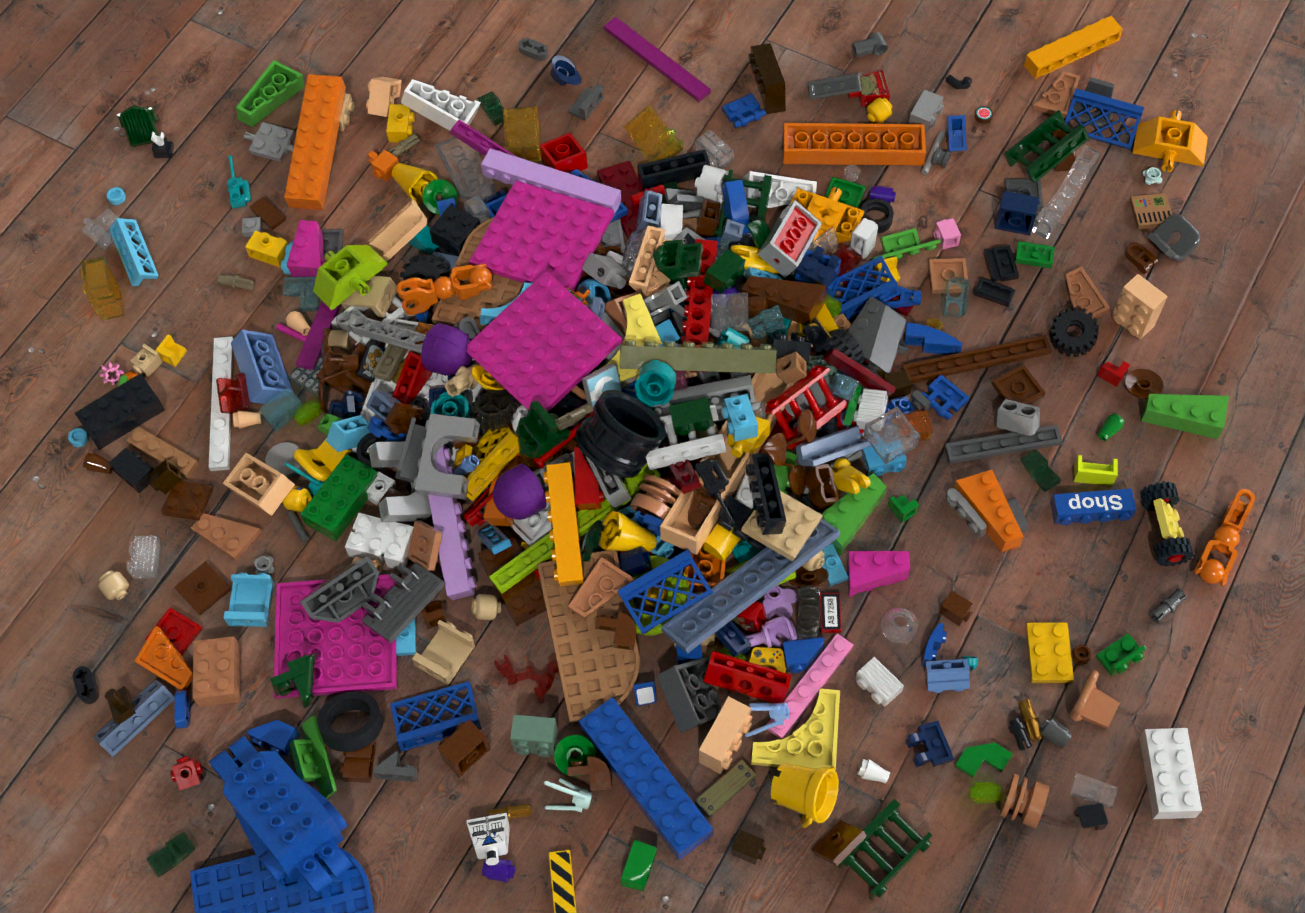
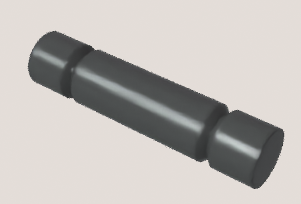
(297, 525)

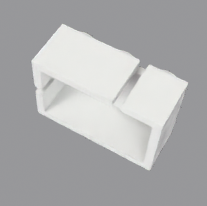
(375, 538)

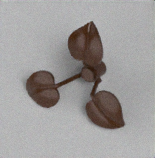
(345, 361)
(776, 450)

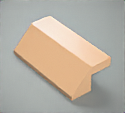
(398, 231)
(645, 275)

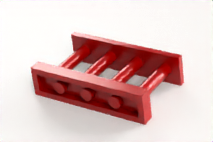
(822, 415)

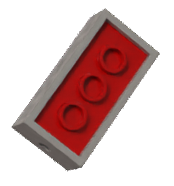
(789, 238)

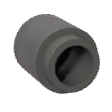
(1055, 732)

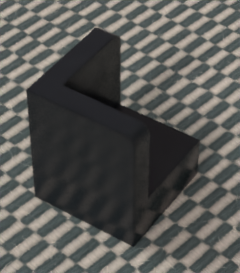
(1092, 816)

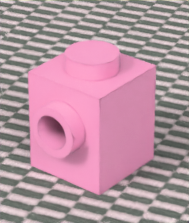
(948, 233)

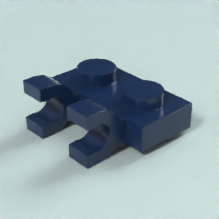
(815, 271)
(935, 743)

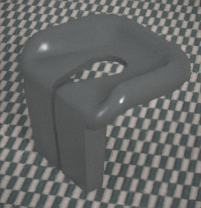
(1101, 88)
(1181, 249)

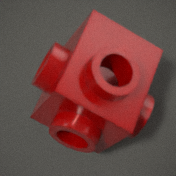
(181, 777)

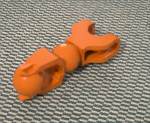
(426, 293)
(1225, 540)

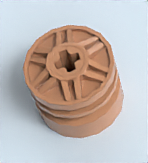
(656, 498)
(1024, 800)

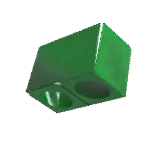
(638, 866)

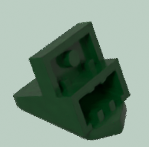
(139, 124)
(679, 260)
(539, 431)
(299, 676)

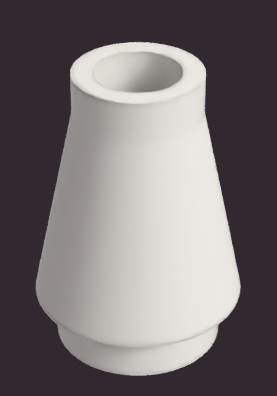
(872, 771)

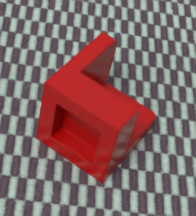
(1112, 373)

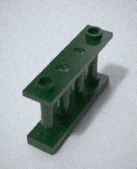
(1054, 155)
(760, 203)
(876, 828)

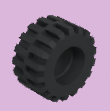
(845, 344)

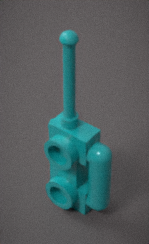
(235, 186)

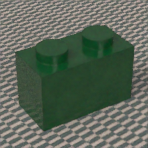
(725, 271)
(691, 416)

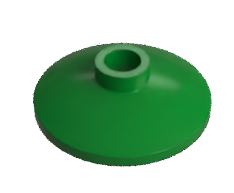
(435, 188)
(567, 745)

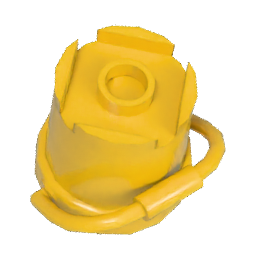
(806, 791)

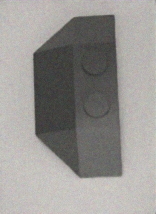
(342, 592)

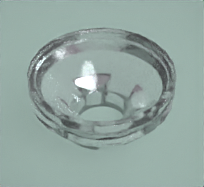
(897, 633)

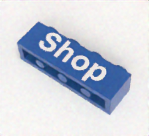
(1093, 506)

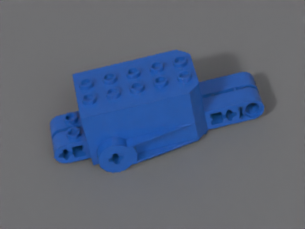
(282, 815)

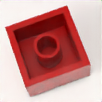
(563, 154)

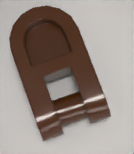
(1136, 252)
(697, 516)

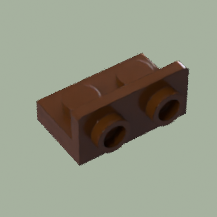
(401, 416)

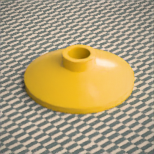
(484, 379)

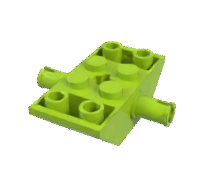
(347, 273)

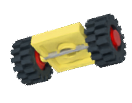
(1175, 547)

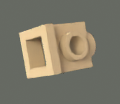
(146, 361)

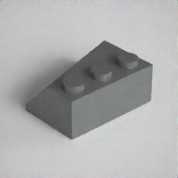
(878, 333)
(688, 696)

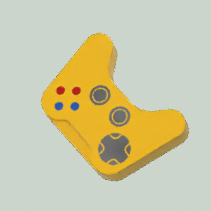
(769, 658)

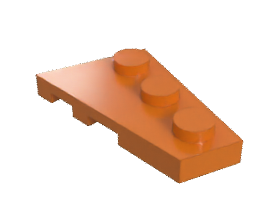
(164, 660)

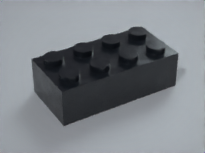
(120, 411)

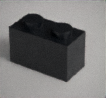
(132, 469)

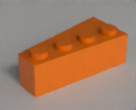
(989, 502)

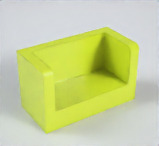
(1095, 473)

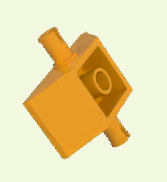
(1171, 141)
(830, 213)

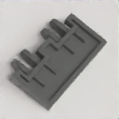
(402, 604)

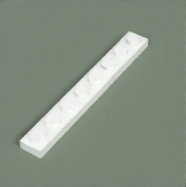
(220, 422)

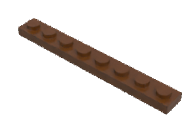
(977, 359)

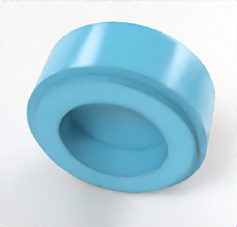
(116, 196)
(78, 437)

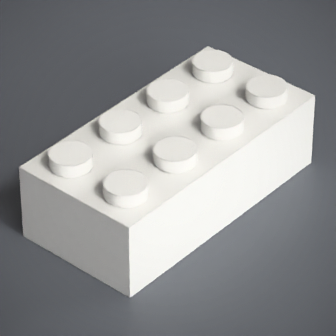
(1170, 773)

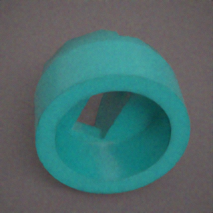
(972, 661)

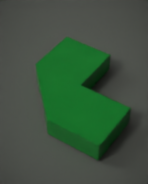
(852, 406)
(989, 753)

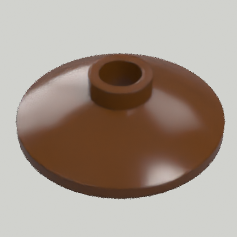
(1143, 382)
(810, 578)

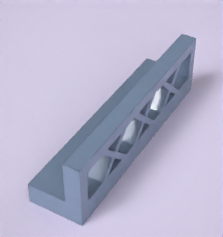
(831, 447)
(147, 707)

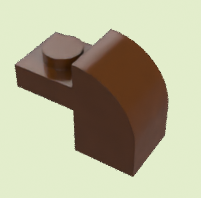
(622, 626)
(596, 768)

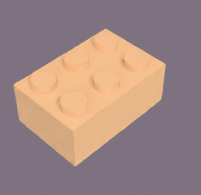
(1139, 306)
(258, 483)
(725, 735)

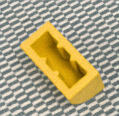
(720, 542)

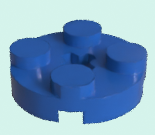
(379, 428)

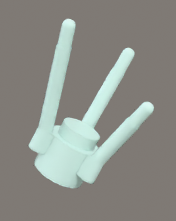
(580, 796)

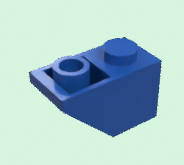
(274, 735)

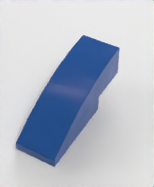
(736, 203)
(931, 339)

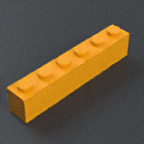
(1073, 47)
(565, 525)

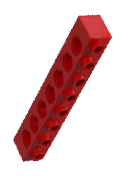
(699, 299)

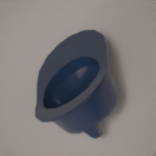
(564, 71)

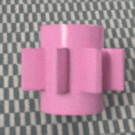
(112, 378)

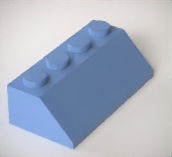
(262, 365)

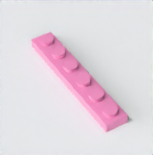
(811, 683)

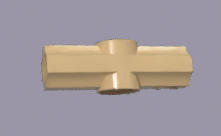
(462, 381)

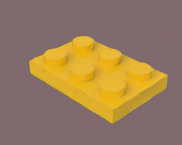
(1049, 653)

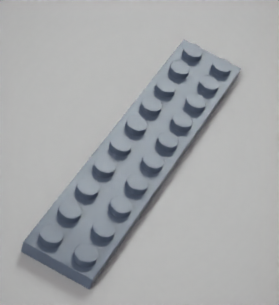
(741, 590)

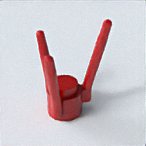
(474, 513)

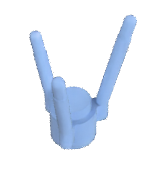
(777, 711)

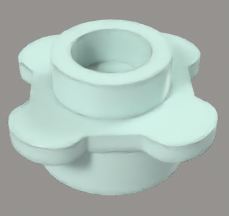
(1152, 176)

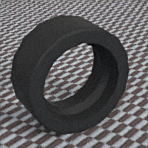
(883, 206)
(364, 444)

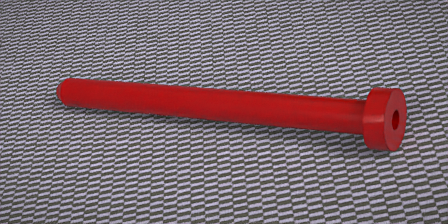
(539, 462)

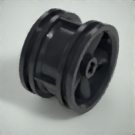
(620, 434)

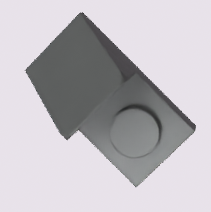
(390, 770)

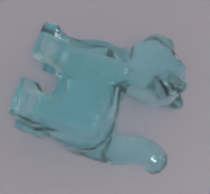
(770, 321)

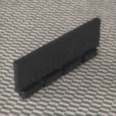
(740, 514)

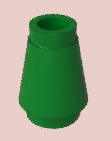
(1110, 427)

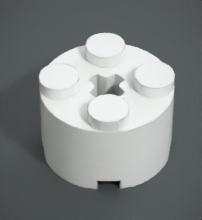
(710, 183)

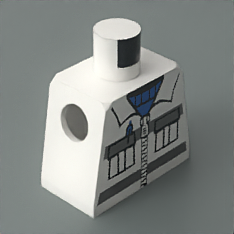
(490, 836)

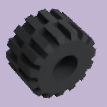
(425, 266)

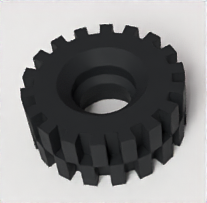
(1070, 344)

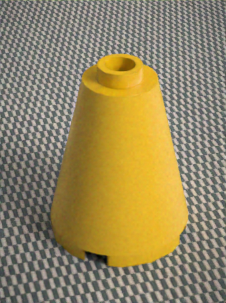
(412, 180)
(625, 534)

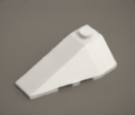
(781, 189)

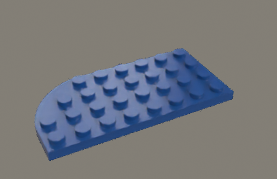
(249, 888)

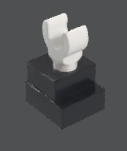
(161, 146)

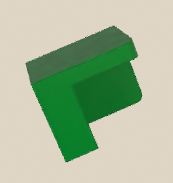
(903, 508)

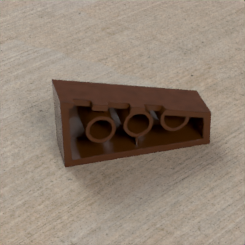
(796, 300)

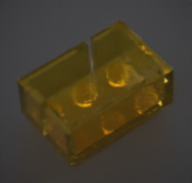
(522, 131)
(653, 135)
(101, 288)

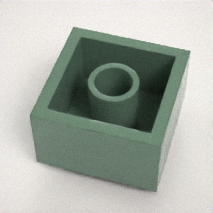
(534, 735)

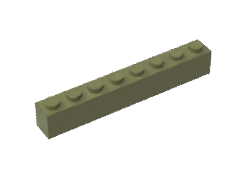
(699, 357)

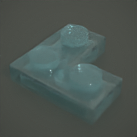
(304, 288)

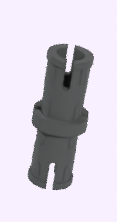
(1168, 605)

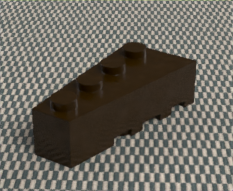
(768, 77)

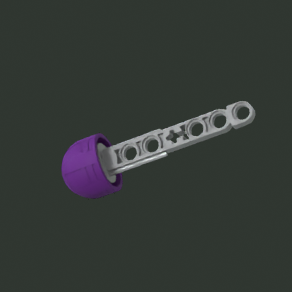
(442, 347)
(522, 492)

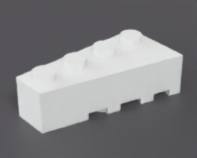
(439, 105)

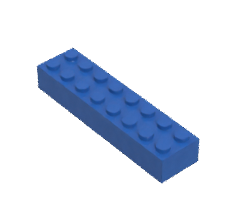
(646, 778)

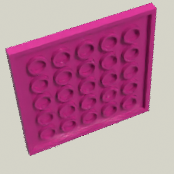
(541, 233)
(543, 344)
(347, 652)

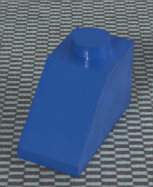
(801, 653)

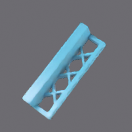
(128, 251)

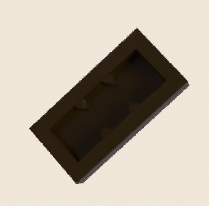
(120, 704)

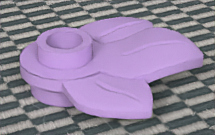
(781, 603)

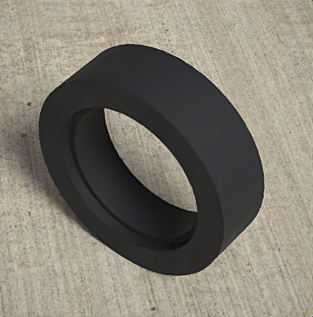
(353, 740)

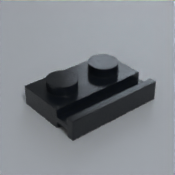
(1001, 264)

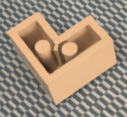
(382, 94)

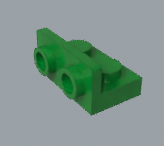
(1034, 254)
(1120, 654)

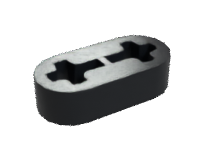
(81, 686)

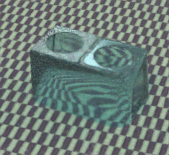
(964, 285)
(843, 386)
(280, 409)

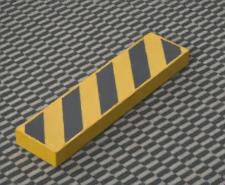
(562, 882)

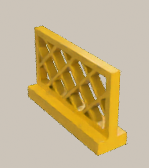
(495, 459)

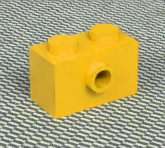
(399, 123)
(266, 248)

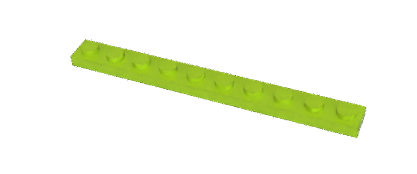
(541, 551)

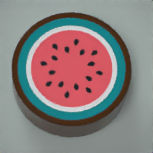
(983, 114)

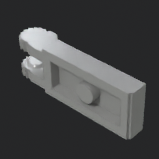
(966, 511)

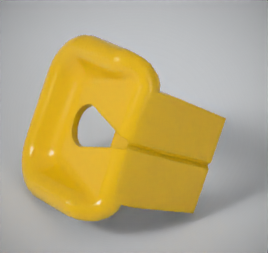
(323, 454)

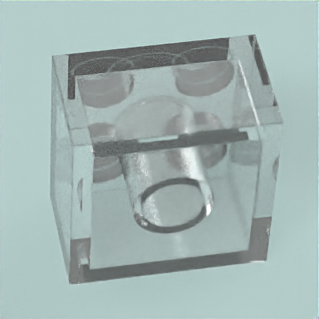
(891, 435)

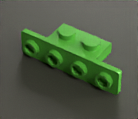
(904, 242)
(312, 759)

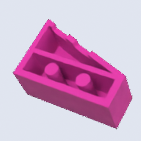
(306, 250)
(875, 568)

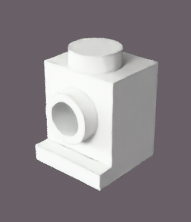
(381, 481)

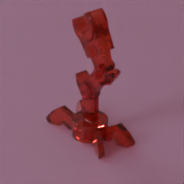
(545, 681)

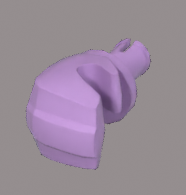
(773, 629)

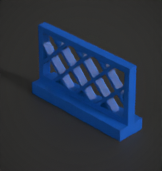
(1112, 106)
(881, 292)
(660, 575)
(434, 732)

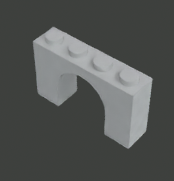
(440, 431)
(400, 508)

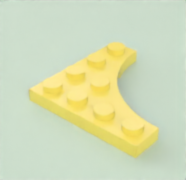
(639, 328)
(810, 745)

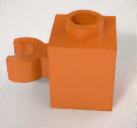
(382, 164)

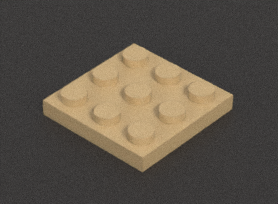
(798, 528)

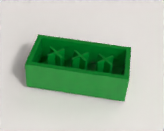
(339, 498)

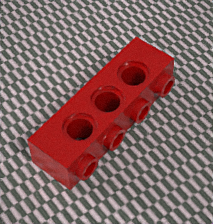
(747, 678)

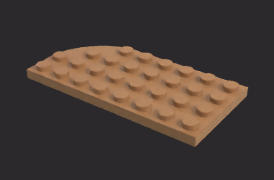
(503, 291)
(584, 655)

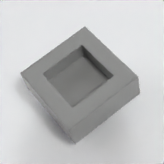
(250, 225)

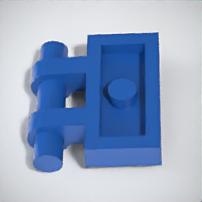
(744, 106)
(948, 394)

